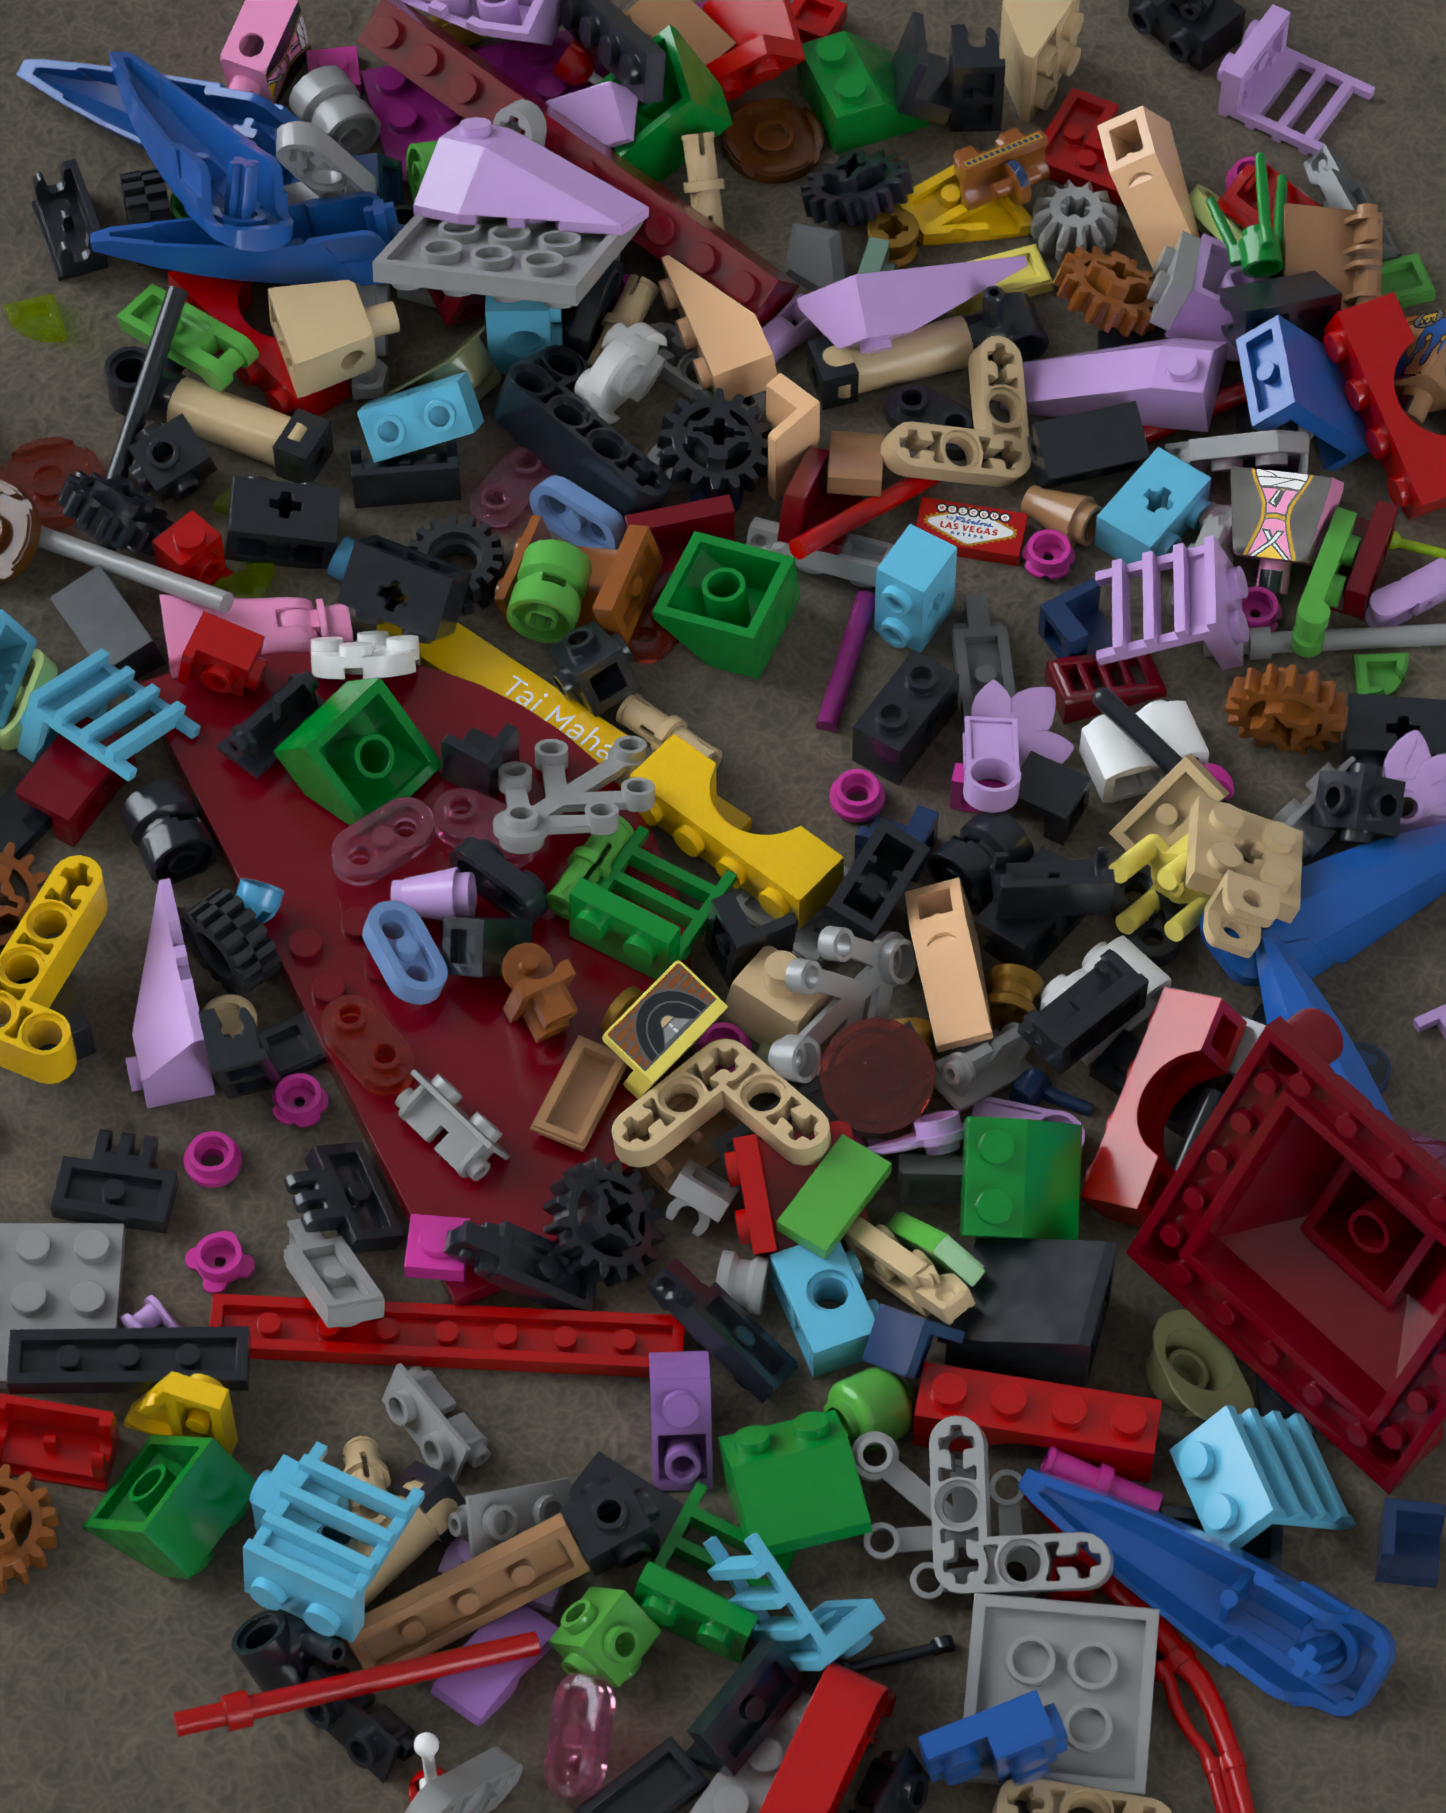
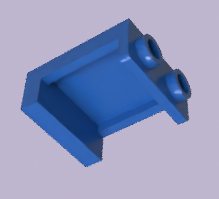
(1295, 380)

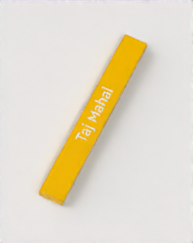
(480, 662)

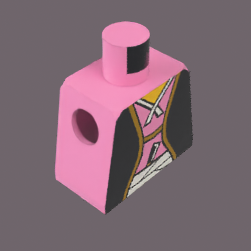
(265, 48)
(1280, 520)

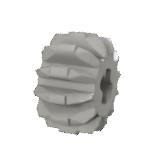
(1073, 219)

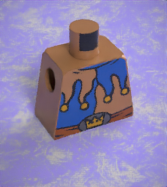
(1422, 368)

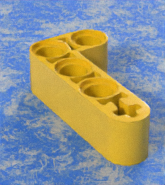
(70, 905)

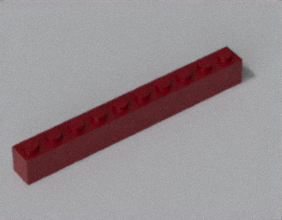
(480, 89)

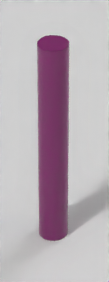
(846, 662)

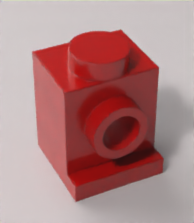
(192, 550)
(223, 657)

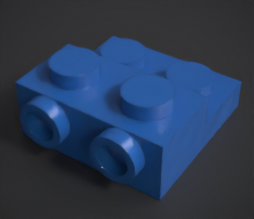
(1013, 1736)

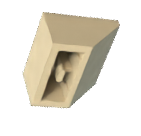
(1037, 49)

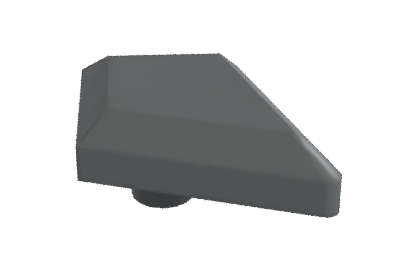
(816, 256)

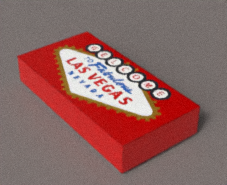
(975, 530)

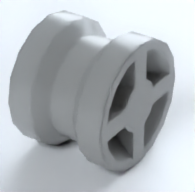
(744, 1280)

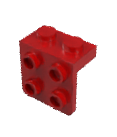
(764, 41)
(769, 1187)

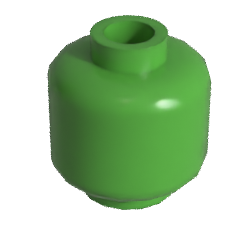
(871, 1403)

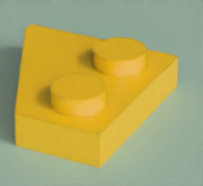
(946, 221)
(186, 1408)

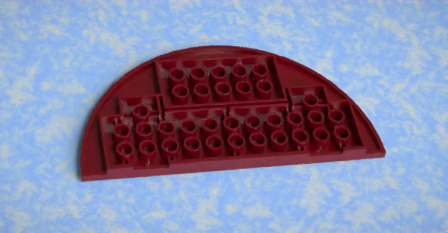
(286, 840)

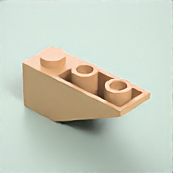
(1148, 178)
(722, 332)
(949, 964)

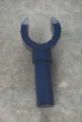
(1035, 1085)

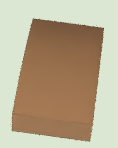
(855, 463)

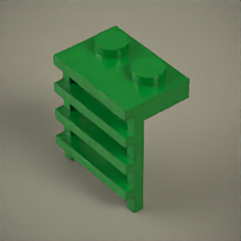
(632, 932)
(689, 1607)

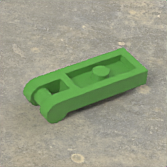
(195, 338)
(1325, 584)

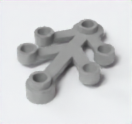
(525, 826)
(888, 962)
(963, 1509)

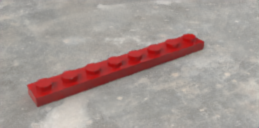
(456, 1336)

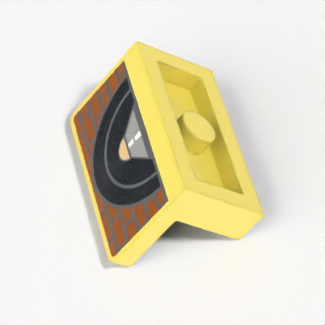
(663, 1025)

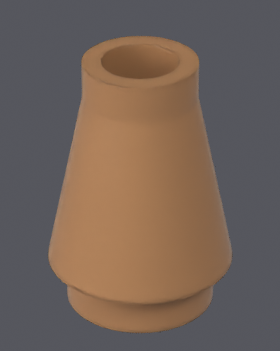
(1064, 512)

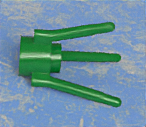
(1261, 245)

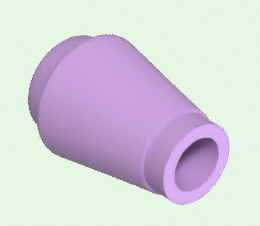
(438, 893)

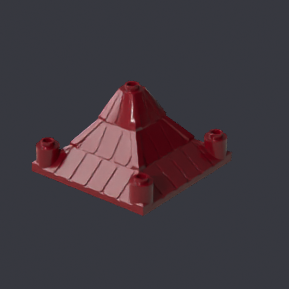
(1316, 1248)

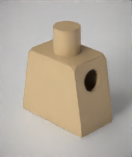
(327, 332)
(765, 1006)

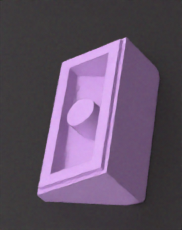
(602, 111)

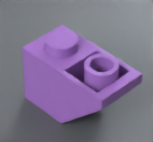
(681, 1420)

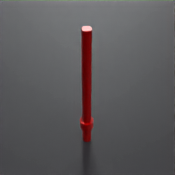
(239, 1709)

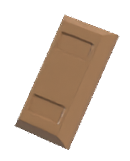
(579, 1094)

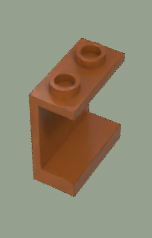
(617, 583)

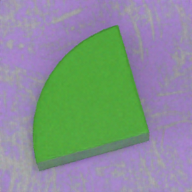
(1379, 672)

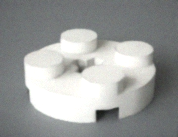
(622, 370)
(372, 655)

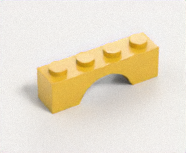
(781, 870)

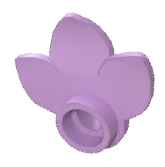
(1035, 715)
(1424, 778)
(935, 1132)

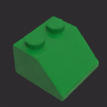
(852, 91)
(690, 105)
(729, 602)
(358, 752)
(1020, 1179)
(795, 1482)
(173, 1504)

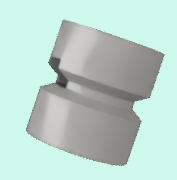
(334, 104)

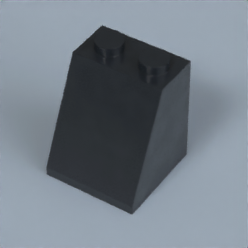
(1036, 1309)

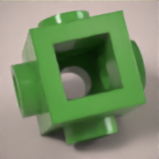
(604, 1635)

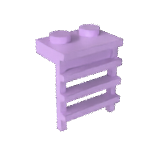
(1263, 69)
(1205, 603)

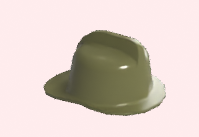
(468, 356)
(1194, 1368)

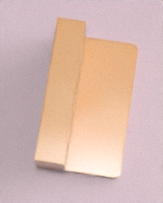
(794, 428)

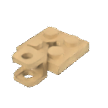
(1242, 892)

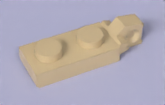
(907, 1273)

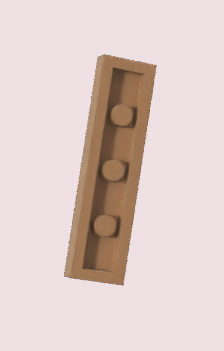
(471, 1595)

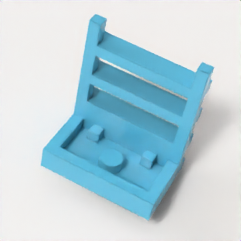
(86, 693)
(1257, 1474)
(310, 1573)
(807, 1637)

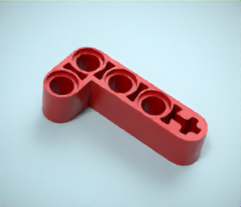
(829, 1742)

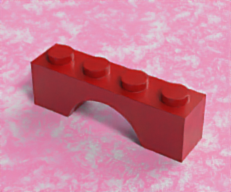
(228, 302)
(1367, 346)
(1184, 1044)
(1019, 1410)

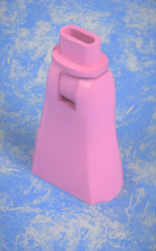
(284, 622)

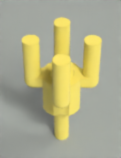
(1169, 879)

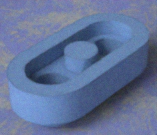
(577, 514)
(411, 959)

